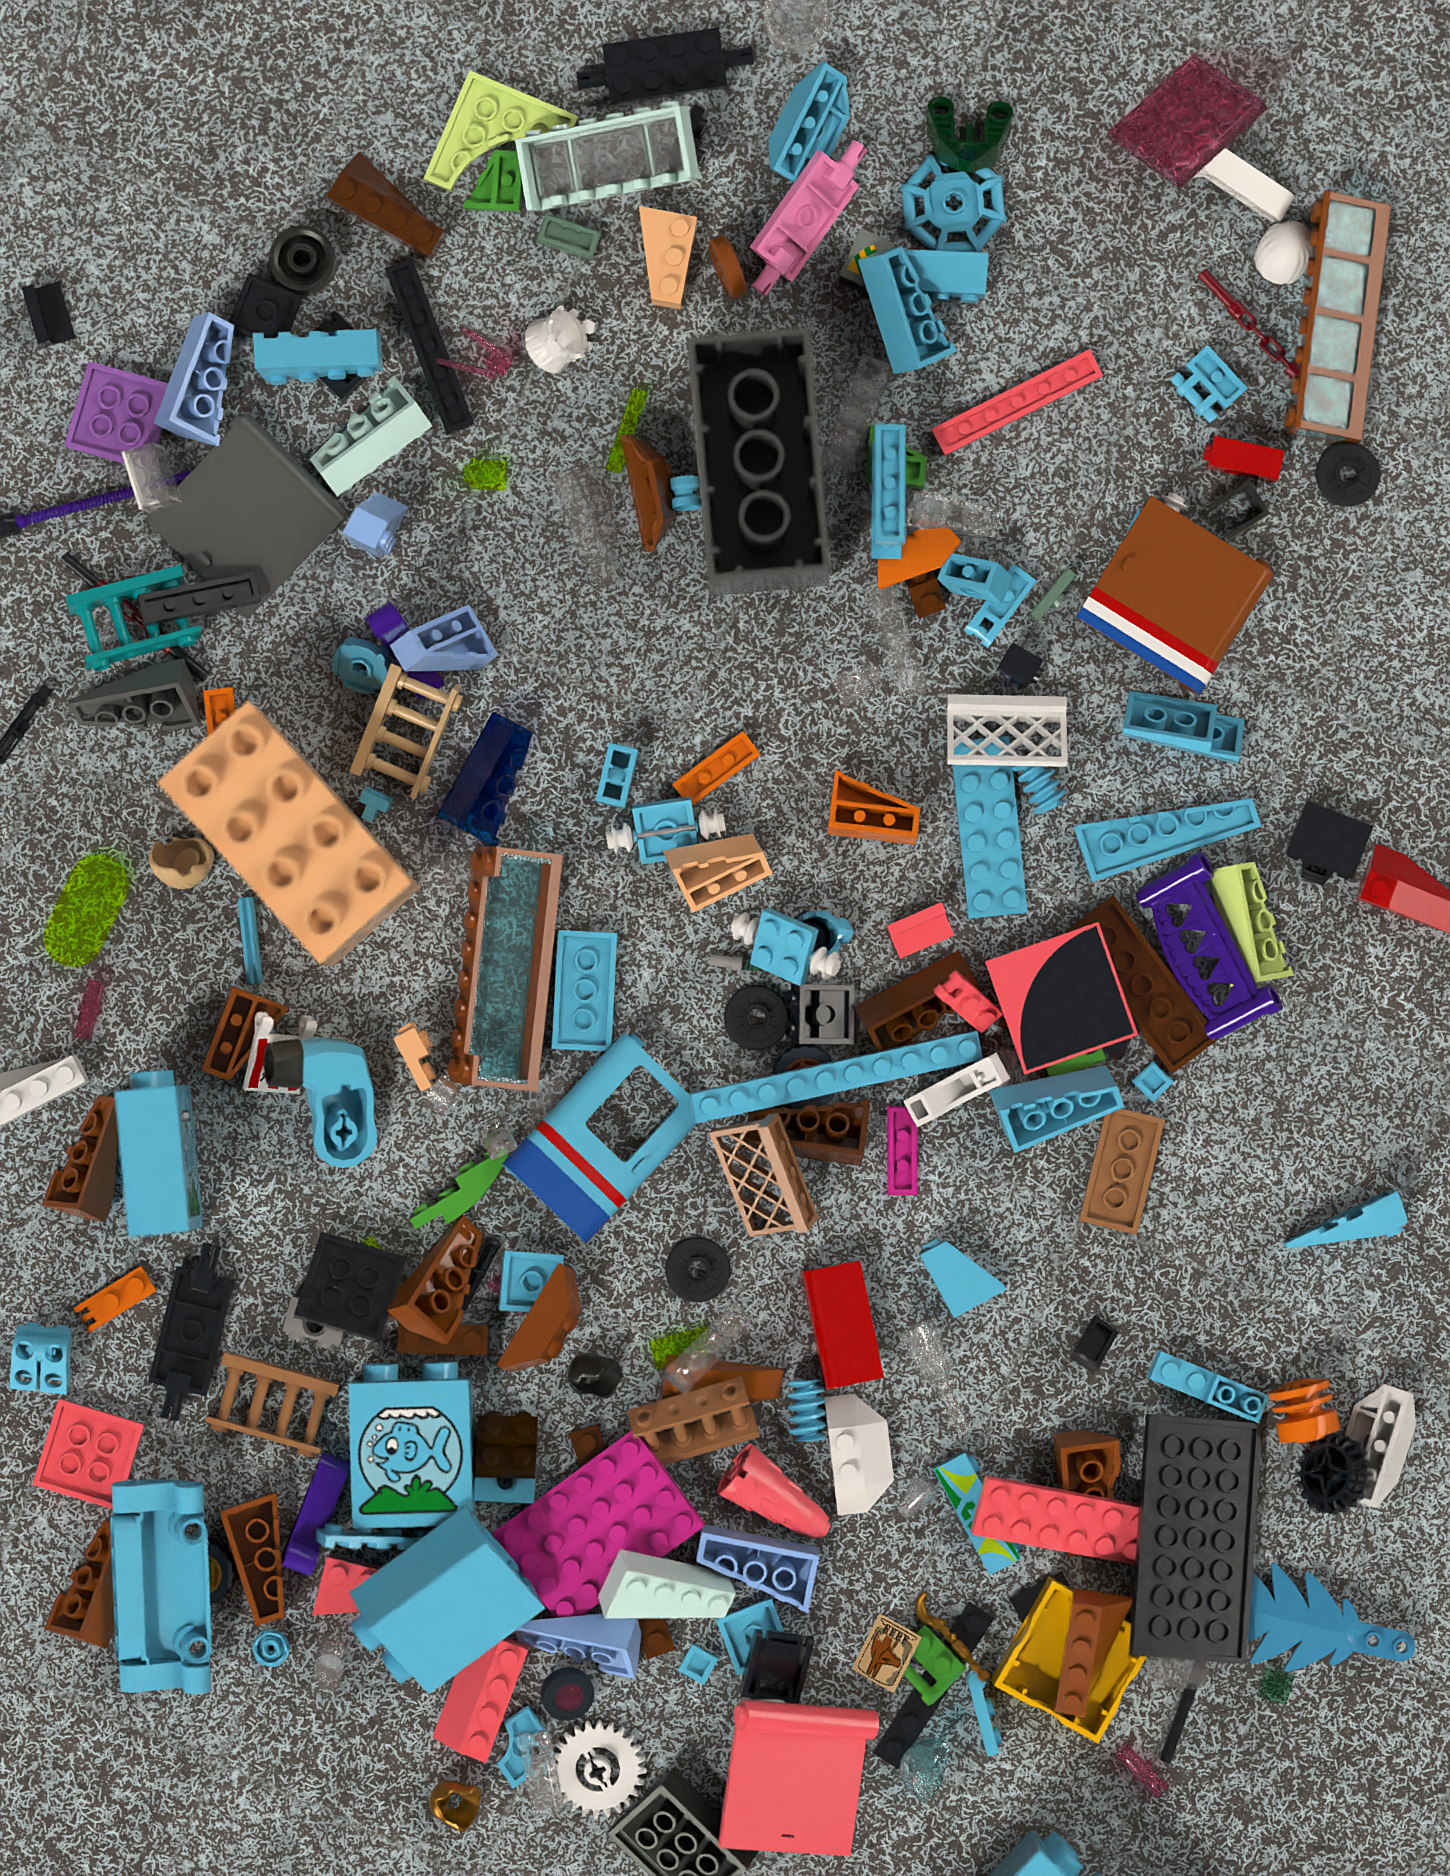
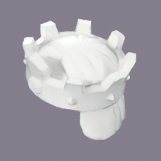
(558, 339)

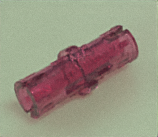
(89, 1009)
(1141, 1770)

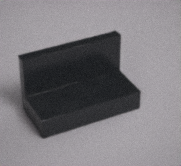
(48, 314)

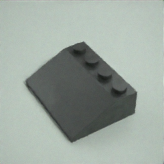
(677, 1833)

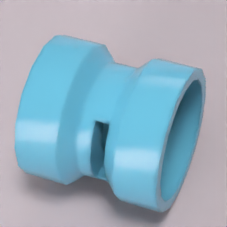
(685, 493)

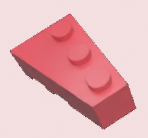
(337, 1580)

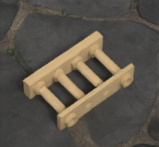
(388, 706)

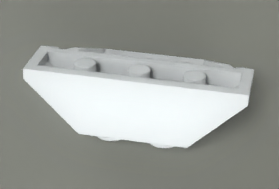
(1384, 1428)
(858, 1453)

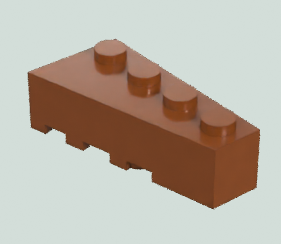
(255, 1544)

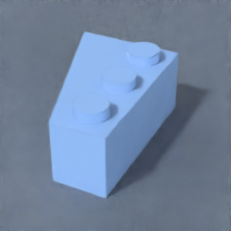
(374, 524)
(446, 644)

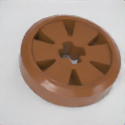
(727, 267)

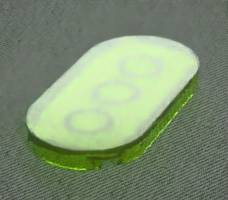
(86, 910)

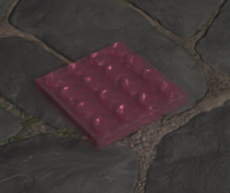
(1187, 121)

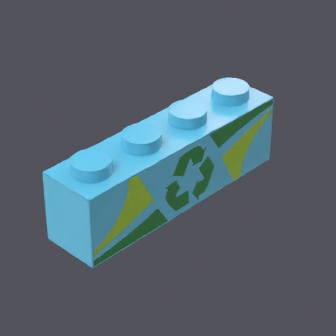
(963, 1490)

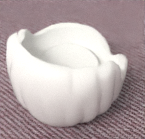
(1284, 252)

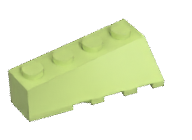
(1241, 905)

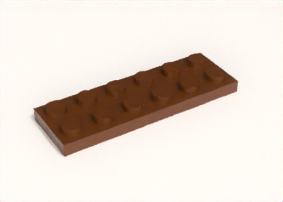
(1152, 993)

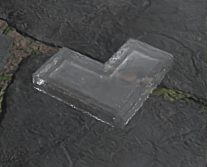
(435, 875)

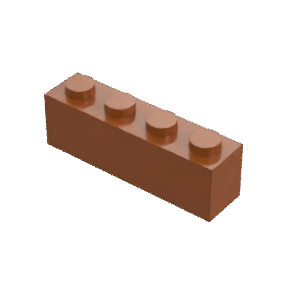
(1089, 1637)

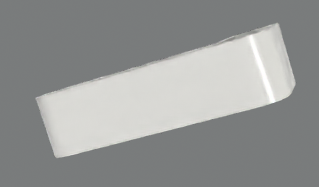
(1248, 185)

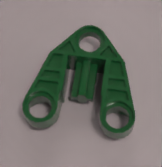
(967, 153)

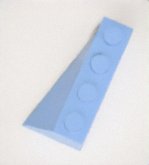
(198, 381)

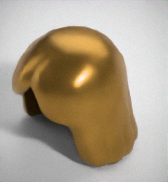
(462, 1816)

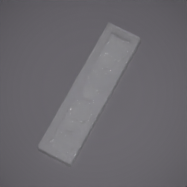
(709, 1348)

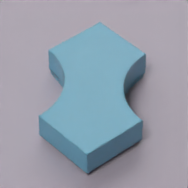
(511, 1763)

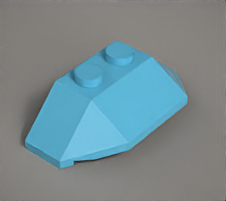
(809, 121)

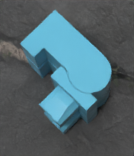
(43, 1356)

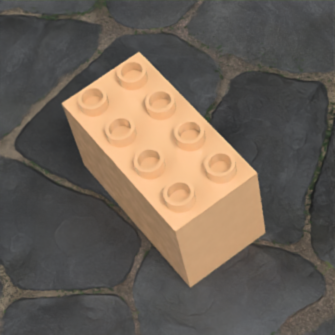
(289, 835)

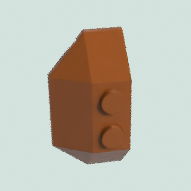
(650, 490)
(546, 1323)

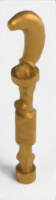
(957, 1645)

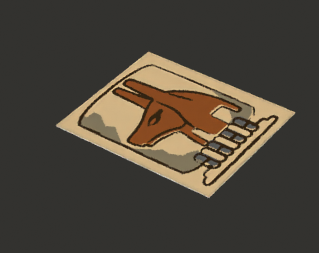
(886, 1653)

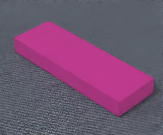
(901, 1152)

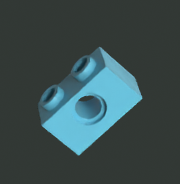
(975, 578)
(520, 1492)

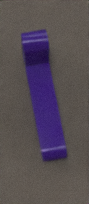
(389, 627)

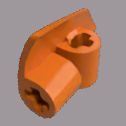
(920, 554)

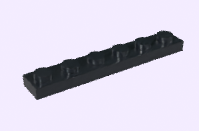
(429, 346)
(915, 1712)

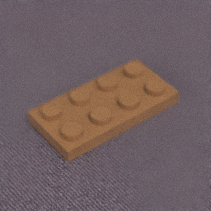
(1121, 1170)

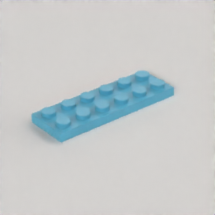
(989, 836)

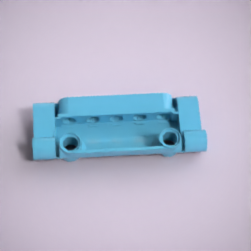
(160, 1585)

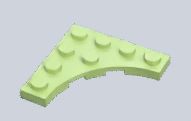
(484, 119)

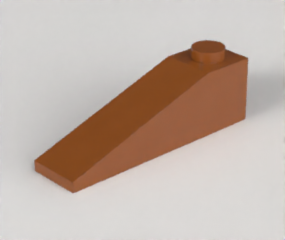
(88, 1178)
(759, 1381)
(1086, 1463)
(87, 1607)

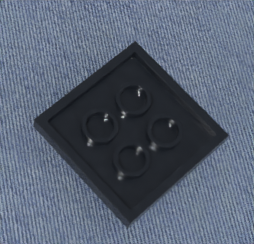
(350, 1287)

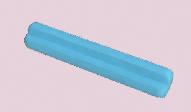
(250, 940)

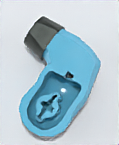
(336, 1093)

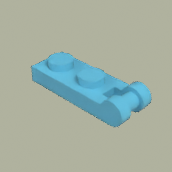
(1001, 612)
(984, 1709)

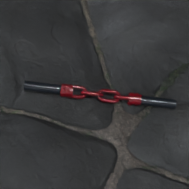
(93, 581)

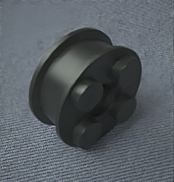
(301, 240)

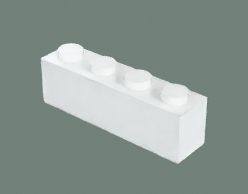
(38, 1085)

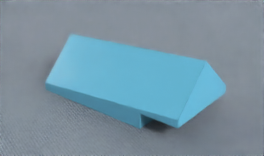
(1183, 726)

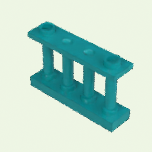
(111, 597)

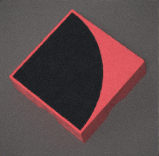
(1061, 998)

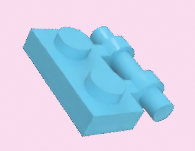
(1214, 377)

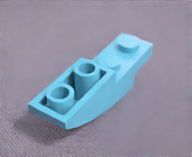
(1207, 1386)

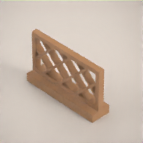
(787, 1176)

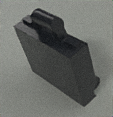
(1327, 841)

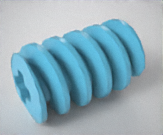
(1041, 787)
(807, 1410)

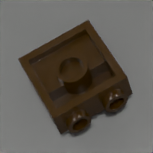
(506, 1445)

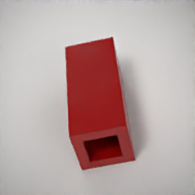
(1243, 459)

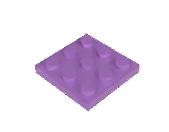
(114, 412)

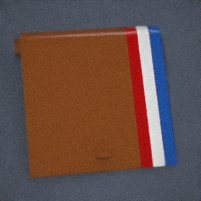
(1178, 595)

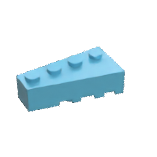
(903, 311)
(317, 355)

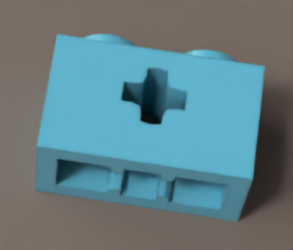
(617, 776)

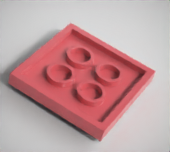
(87, 1452)

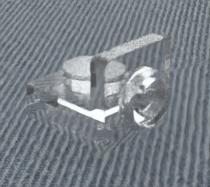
(857, 682)

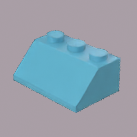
(950, 274)

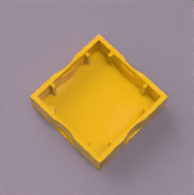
(1035, 1658)

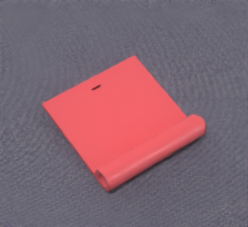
(795, 1775)

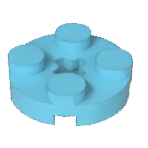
(357, 651)

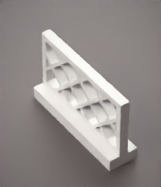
(1006, 711)

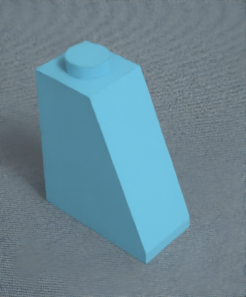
(958, 1278)

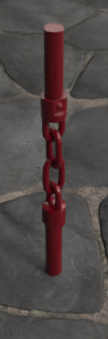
(1237, 311)

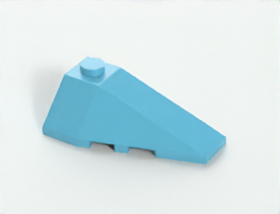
(1368, 1219)

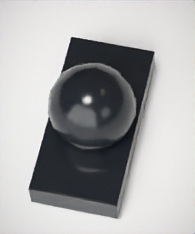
(1093, 1344)

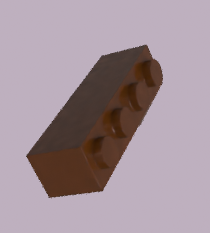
(378, 203)
(911, 1005)
(822, 1132)

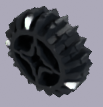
(1340, 1489)

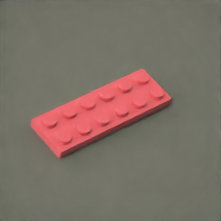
(1057, 1519)

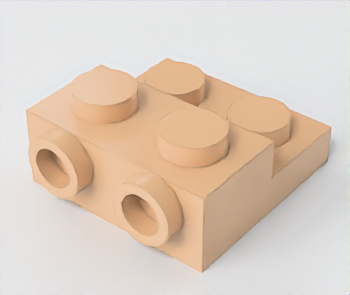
(414, 1047)

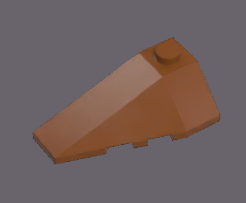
(436, 1290)

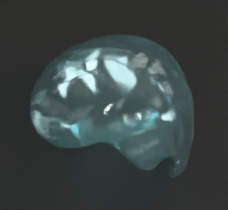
(920, 1767)

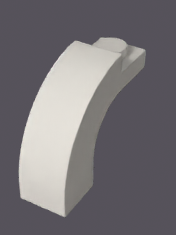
(956, 1089)

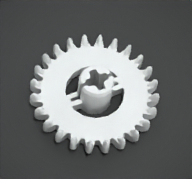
(612, 1794)

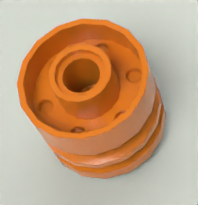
(1305, 1416)

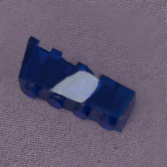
(487, 779)

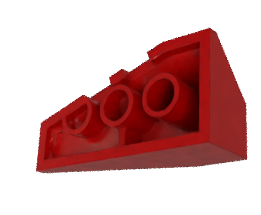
(1404, 889)

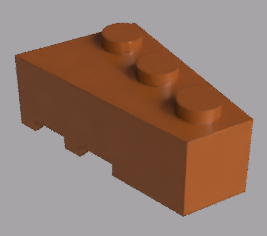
(235, 1031)

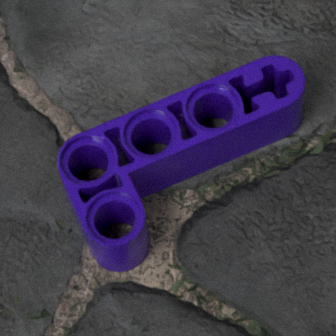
(315, 1511)

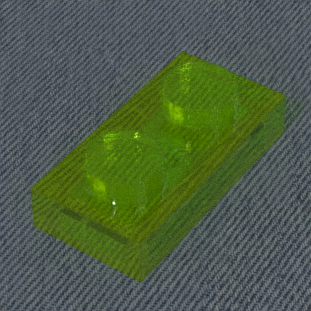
(673, 1344)

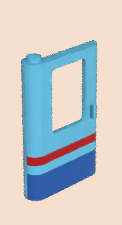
(572, 1167)

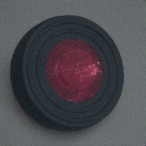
(567, 1693)

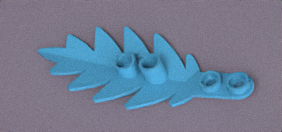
(1315, 1627)

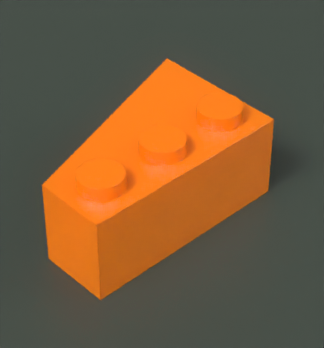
(870, 814)

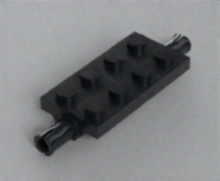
(664, 66)
(191, 1331)

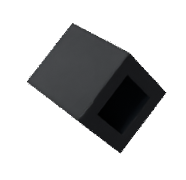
(1021, 665)

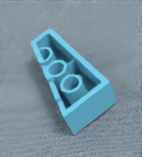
(1054, 1105)

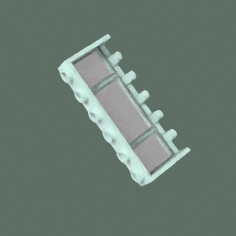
(607, 157)

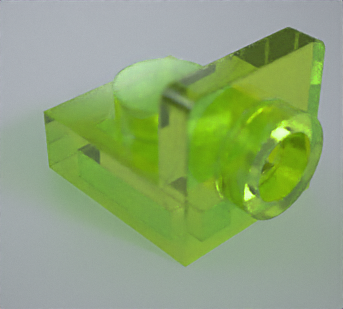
(486, 474)

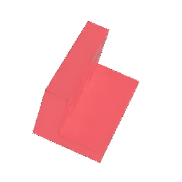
(920, 930)

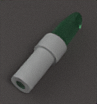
(735, 963)

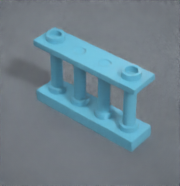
(888, 491)

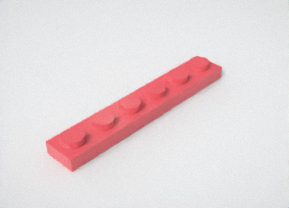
(1017, 402)

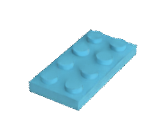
(584, 990)

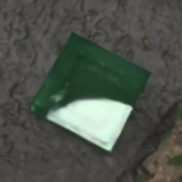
(1275, 1685)

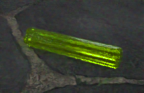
(627, 425)

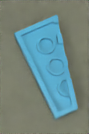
(374, 1539)

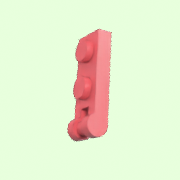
(968, 1001)

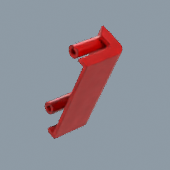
(842, 1324)

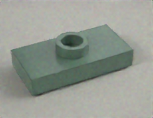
(568, 237)
(1053, 597)

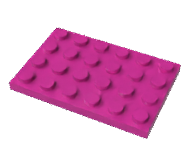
(580, 1525)

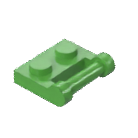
(938, 1661)

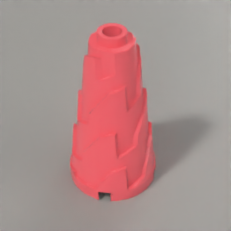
(763, 1488)

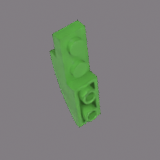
(474, 1183)

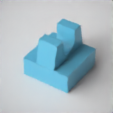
(374, 803)

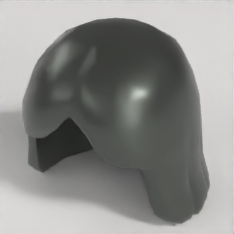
(593, 1366)

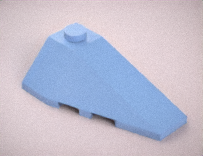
(603, 1640)

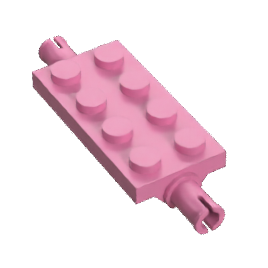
(805, 215)

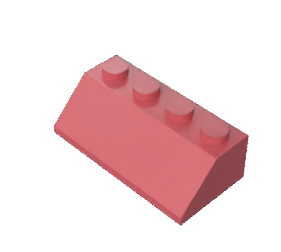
(480, 1700)

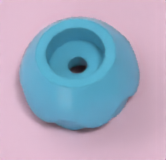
(270, 1657)

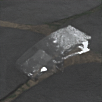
(497, 1134)

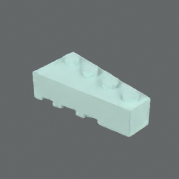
(663, 1589)

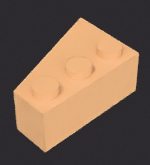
(668, 251)
(716, 868)

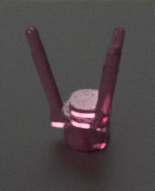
(496, 359)

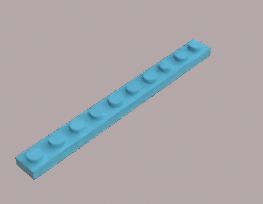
(835, 1076)

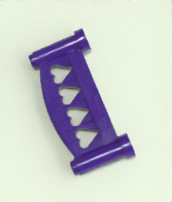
(1245, 999)

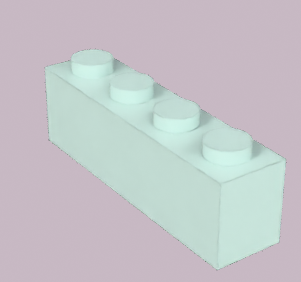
(371, 438)

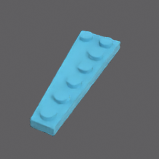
(1139, 840)

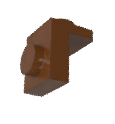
(925, 594)

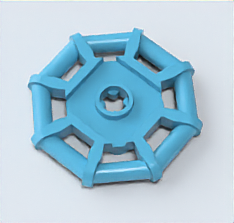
(942, 217)

